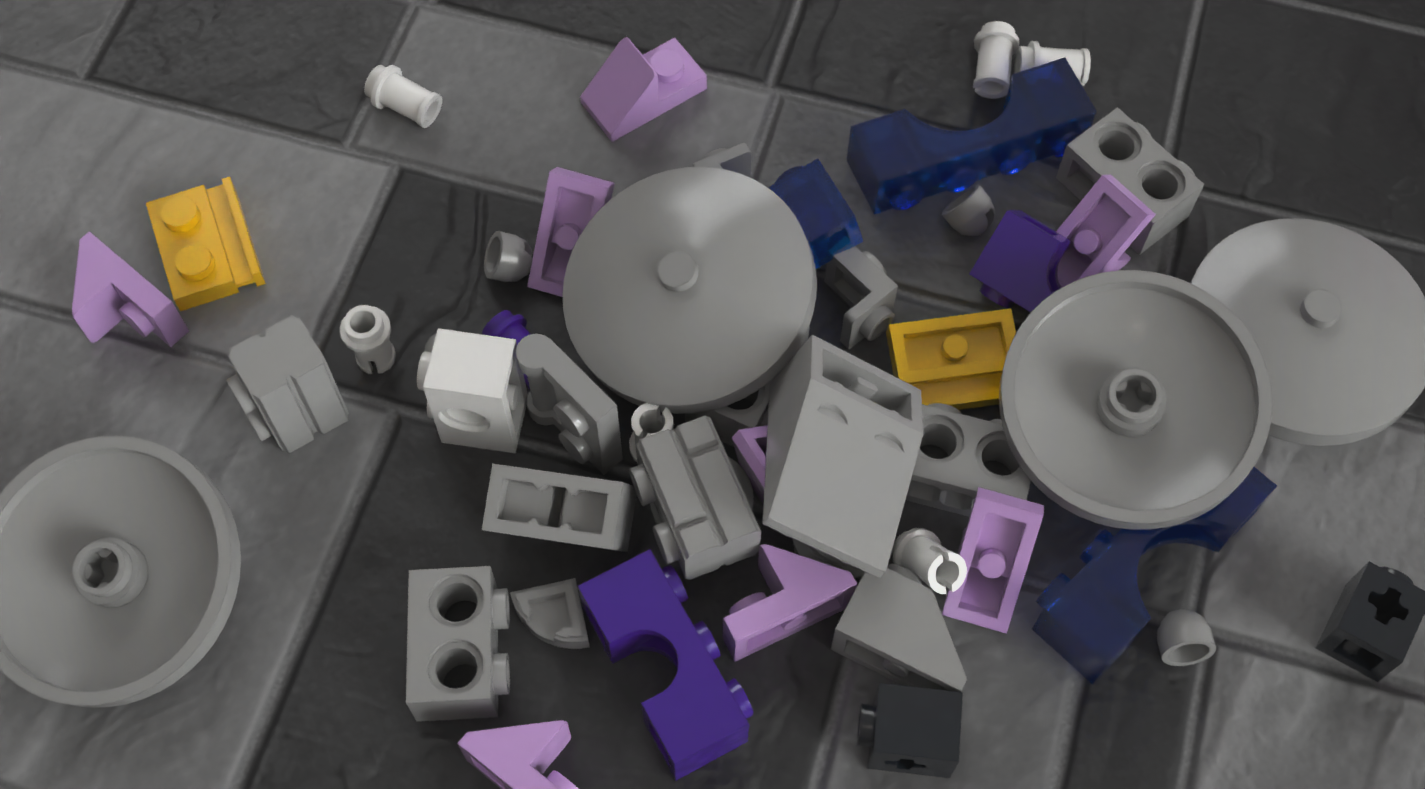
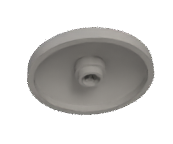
(690, 289)
(1332, 324)
(1135, 399)
(112, 571)

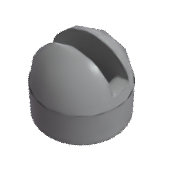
(970, 212)
(507, 257)
(1185, 638)

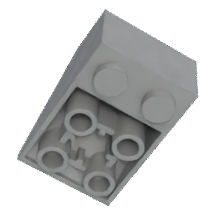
(840, 454)

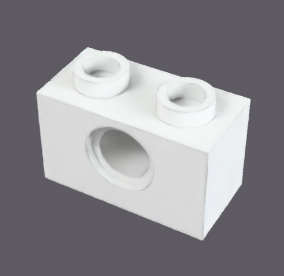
(474, 390)

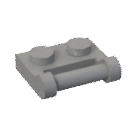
(570, 401)

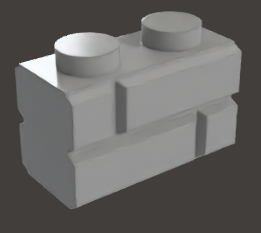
(286, 385)
(696, 498)

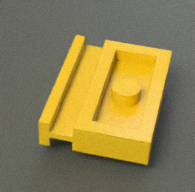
(204, 244)
(953, 356)

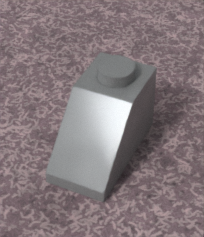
(899, 632)

